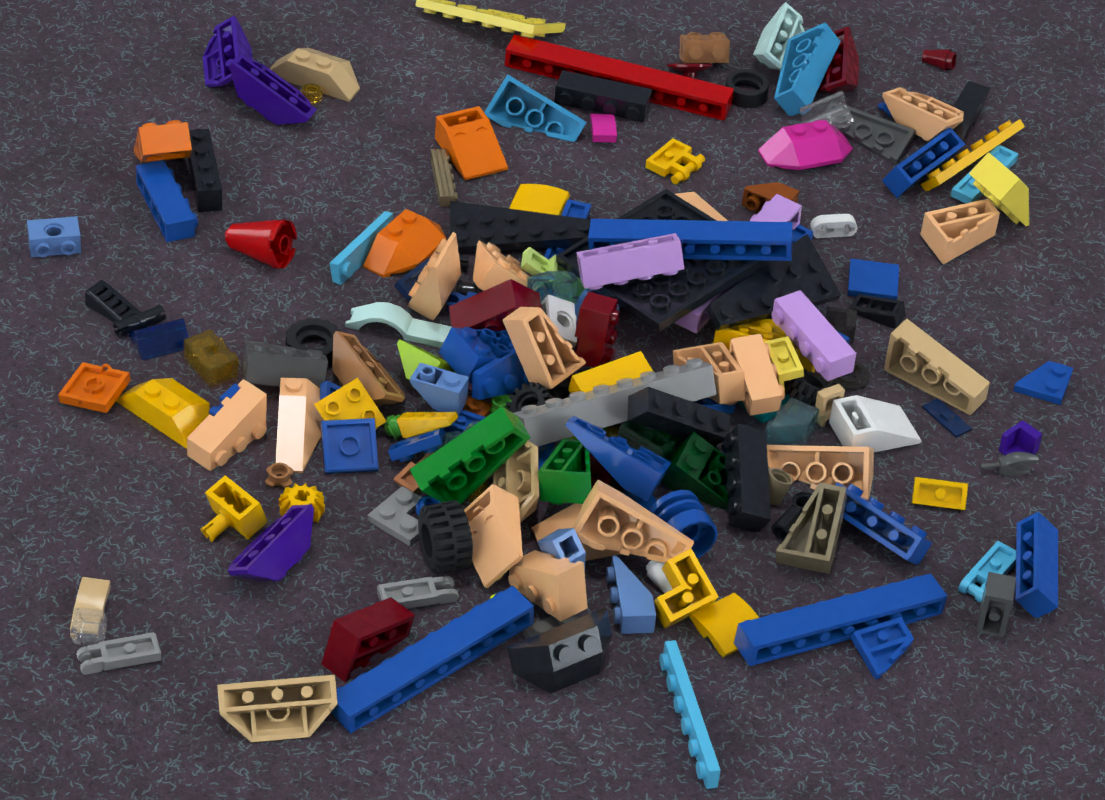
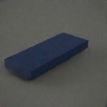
(946, 418)

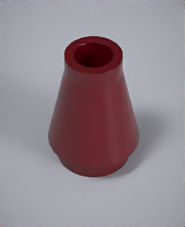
(940, 58)

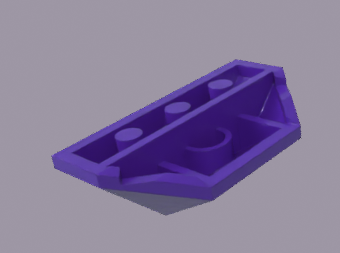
(222, 50)
(269, 92)
(276, 547)

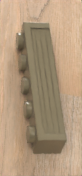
(443, 177)

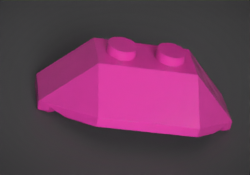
(806, 146)

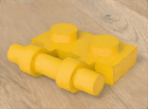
(670, 157)

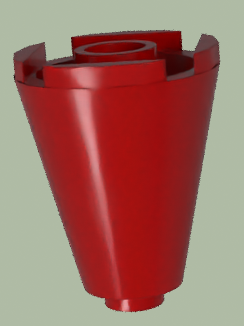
(264, 241)

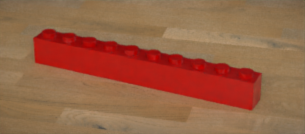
(667, 88)

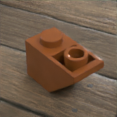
(756, 195)

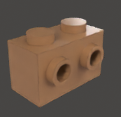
(704, 48)

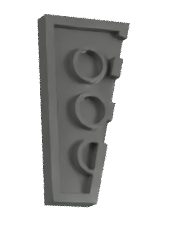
(879, 135)

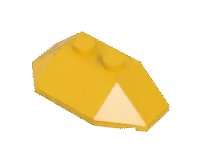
(167, 407)

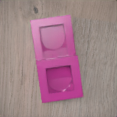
(603, 128)

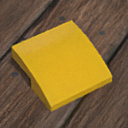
(540, 199)
(721, 620)

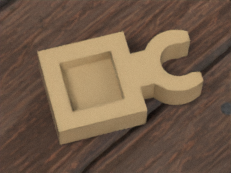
(824, 402)

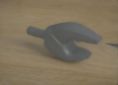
(1012, 463)

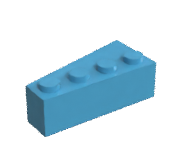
(804, 67)

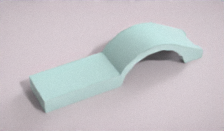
(395, 316)

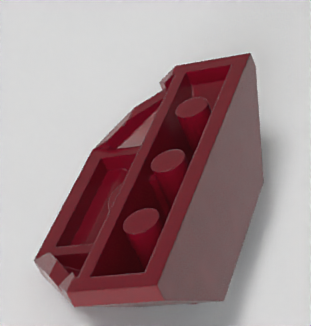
(844, 66)

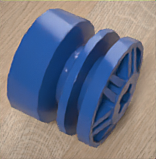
(687, 515)

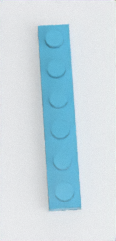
(692, 720)

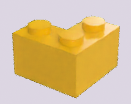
(689, 591)

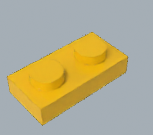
(939, 493)

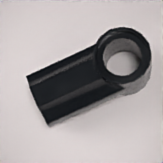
(790, 516)

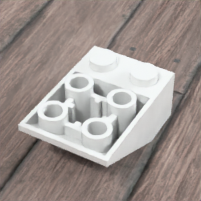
(871, 424)

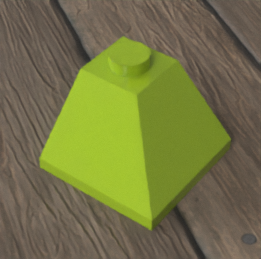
(413, 355)

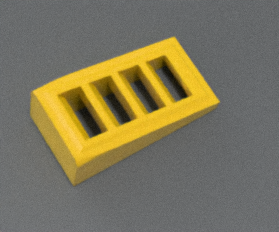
(417, 423)

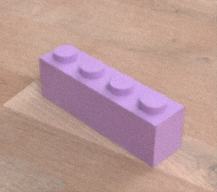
(630, 261)
(813, 335)

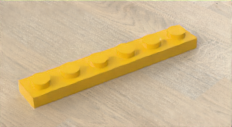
(967, 157)

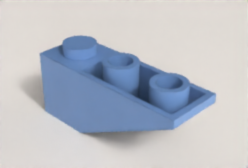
(633, 601)

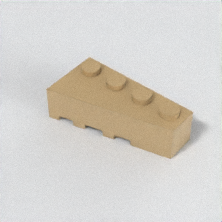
(934, 369)

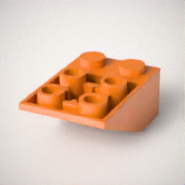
(163, 141)
(470, 143)

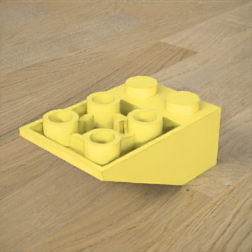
(1002, 188)

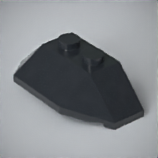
(563, 653)

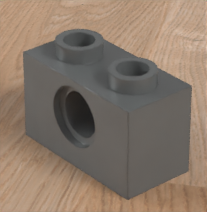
(996, 604)

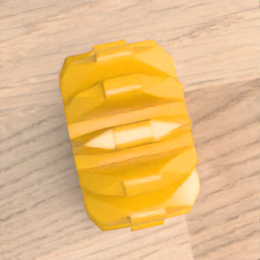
(302, 496)

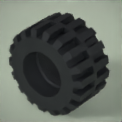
(445, 537)

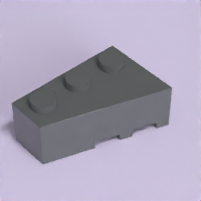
(269, 363)

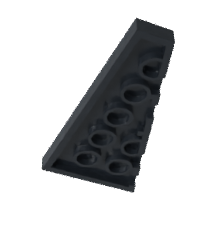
(512, 228)

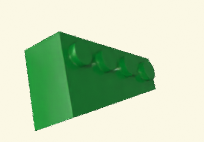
(471, 457)

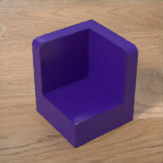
(1020, 439)

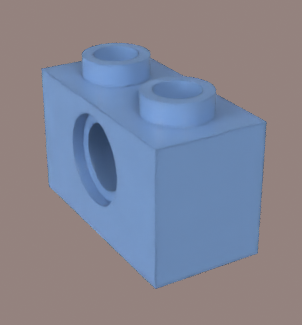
(54, 236)

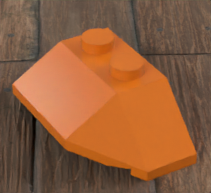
(403, 244)

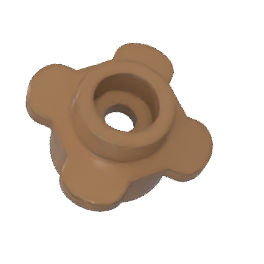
(279, 475)

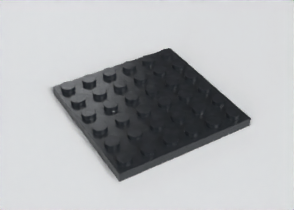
(668, 297)

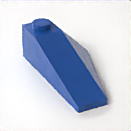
(633, 469)

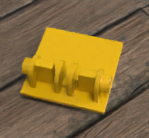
(350, 403)

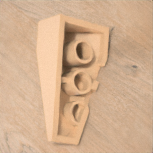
(825, 464)

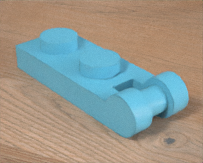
(998, 560)

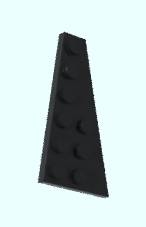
(755, 295)

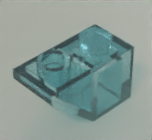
(555, 283)
(792, 423)

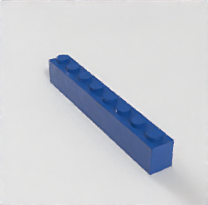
(702, 238)
(837, 618)
(432, 658)

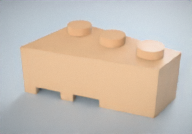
(231, 429)
(551, 583)

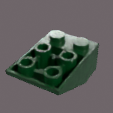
(698, 469)

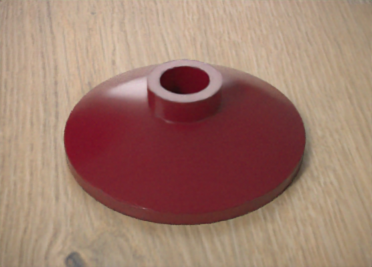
(689, 69)

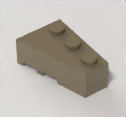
(816, 532)

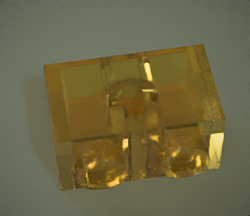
(211, 358)

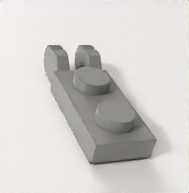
(420, 591)
(119, 653)

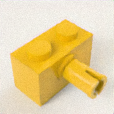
(233, 509)

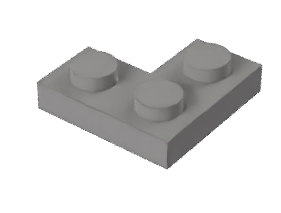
(395, 518)

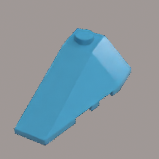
(527, 109)

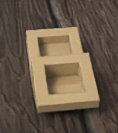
(92, 594)

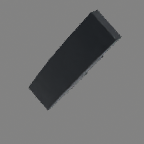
(970, 102)

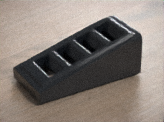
(101, 292)
(886, 311)

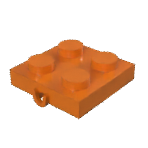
(94, 387)

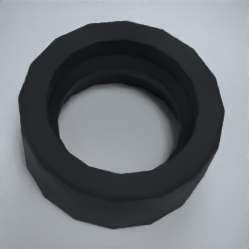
(752, 78)

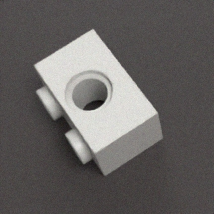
(563, 316)

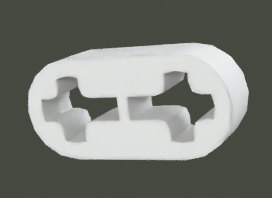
(833, 226)

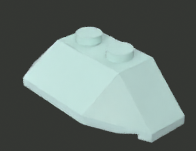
(775, 35)

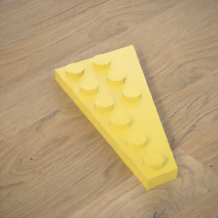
(490, 18)

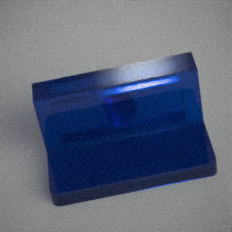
(160, 339)

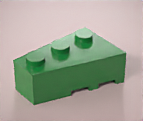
(566, 474)

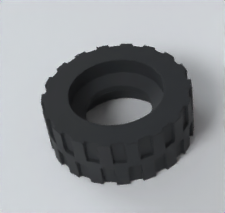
(309, 329)

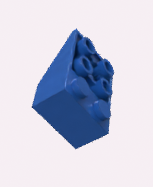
(471, 348)

